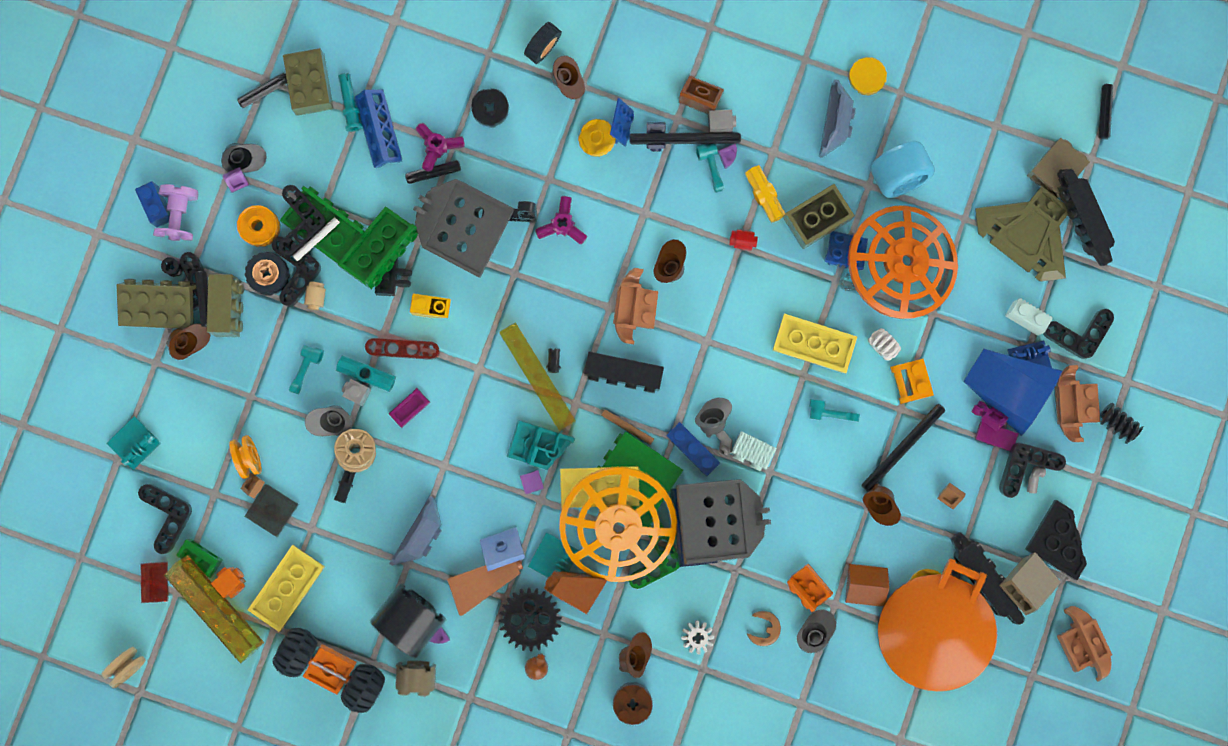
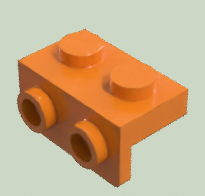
(809, 587)

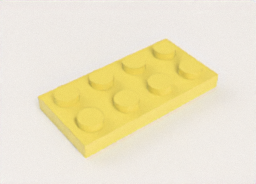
(815, 343)
(572, 476)
(286, 588)

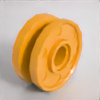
(248, 220)
(245, 457)

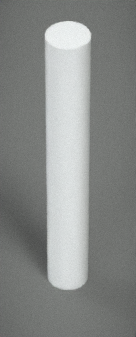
(315, 239)

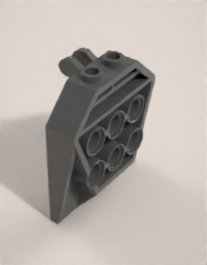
(435, 220)
(745, 524)

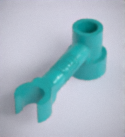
(707, 152)
(310, 355)
(818, 410)

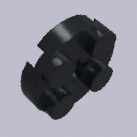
(490, 97)

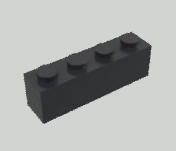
(623, 371)

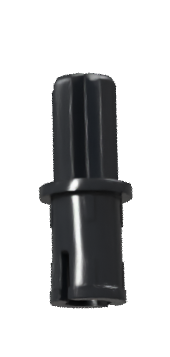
(344, 486)

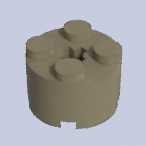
(415, 678)

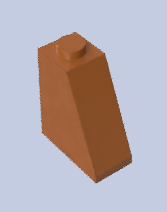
(575, 588)

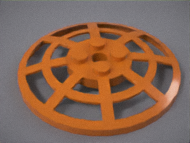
(894, 262)

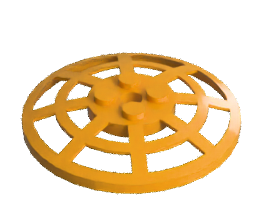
(617, 513)

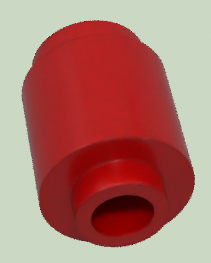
(743, 239)

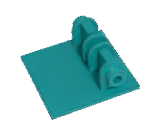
(133, 443)
(551, 557)

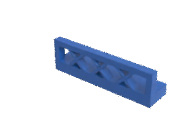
(374, 126)

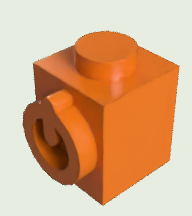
(229, 582)

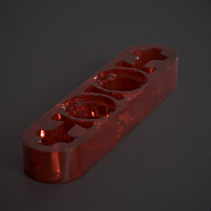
(402, 351)

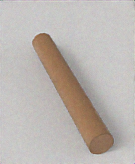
(628, 427)

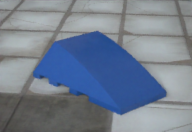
(1012, 386)

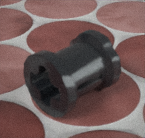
(166, 268)

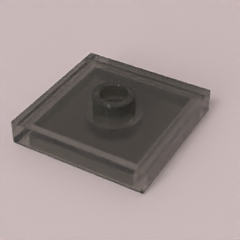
(271, 510)

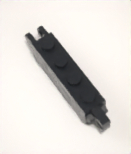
(1086, 216)
(971, 556)

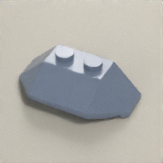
(837, 120)
(420, 534)

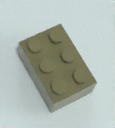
(308, 81)
(818, 216)
(224, 305)

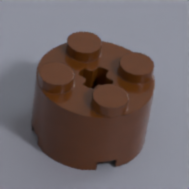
(641, 711)

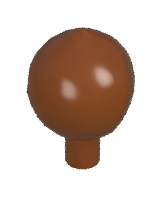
(536, 667)

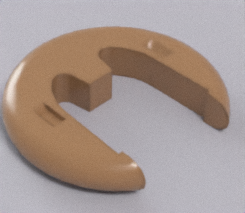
(774, 631)

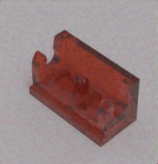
(153, 582)

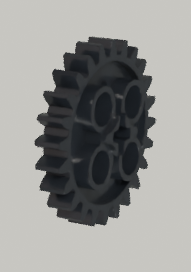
(517, 607)

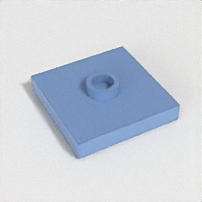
(502, 549)

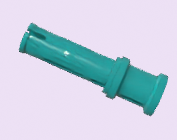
(351, 111)

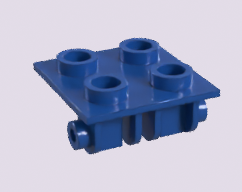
(621, 122)
(839, 249)
(1033, 352)

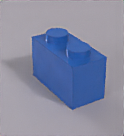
(153, 204)

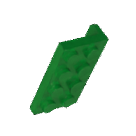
(338, 240)
(378, 248)

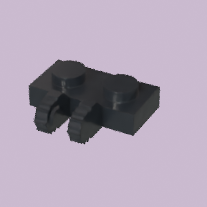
(389, 281)

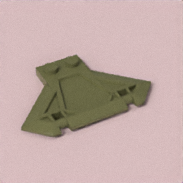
(1028, 233)

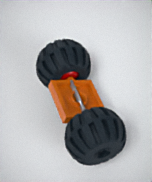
(329, 670)

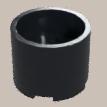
(407, 621)

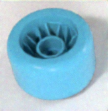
(902, 169)

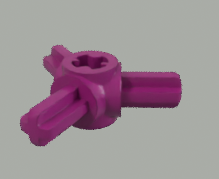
(431, 140)
(563, 215)

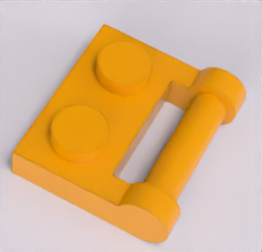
(917, 378)

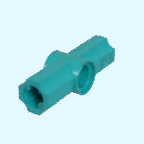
(354, 369)

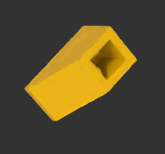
(430, 306)

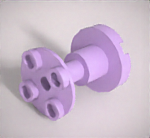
(176, 206)

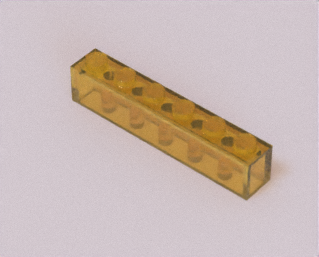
(537, 377)
(214, 609)

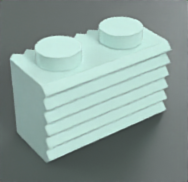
(1029, 316)
(753, 451)

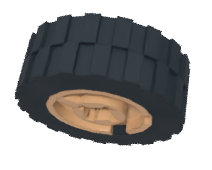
(542, 42)
(267, 284)

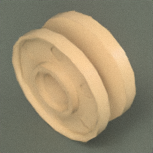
(355, 461)
(123, 667)

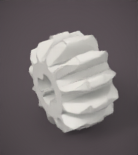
(884, 344)
(702, 642)

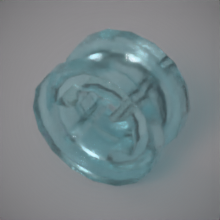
(842, 281)

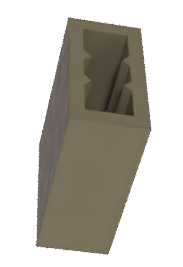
(1058, 157)
(1030, 583)

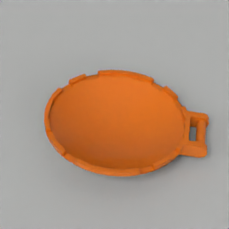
(938, 630)

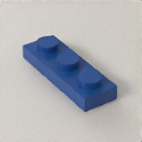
(692, 449)

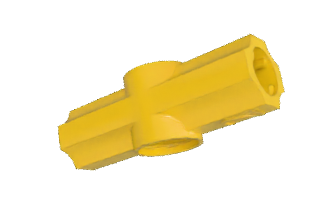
(765, 193)

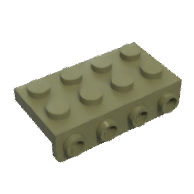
(155, 304)

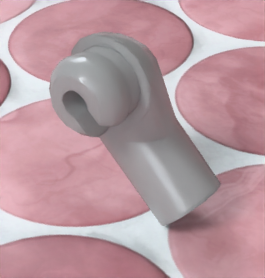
(725, 444)
(1034, 478)

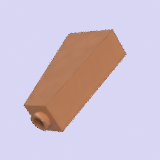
(478, 584)

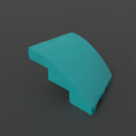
(537, 445)

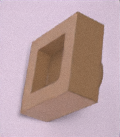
(252, 485)
(951, 496)

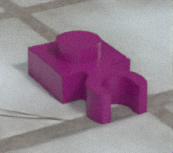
(991, 417)

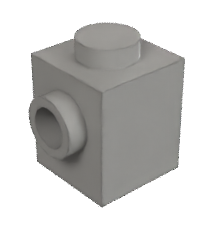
(721, 121)
(356, 392)

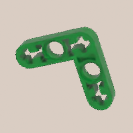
(664, 569)

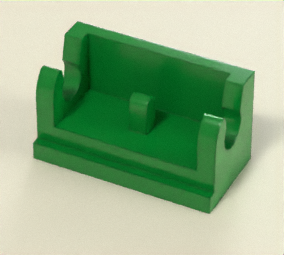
(201, 556)

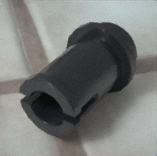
(553, 360)

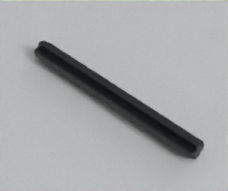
(684, 138)
(903, 447)

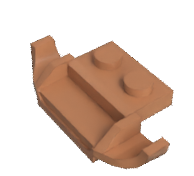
(634, 306)
(1075, 404)
(1085, 644)

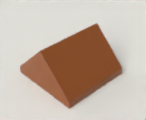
(700, 95)
(867, 585)

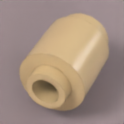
(315, 295)

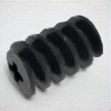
(1120, 423)

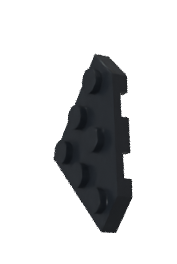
(1059, 541)

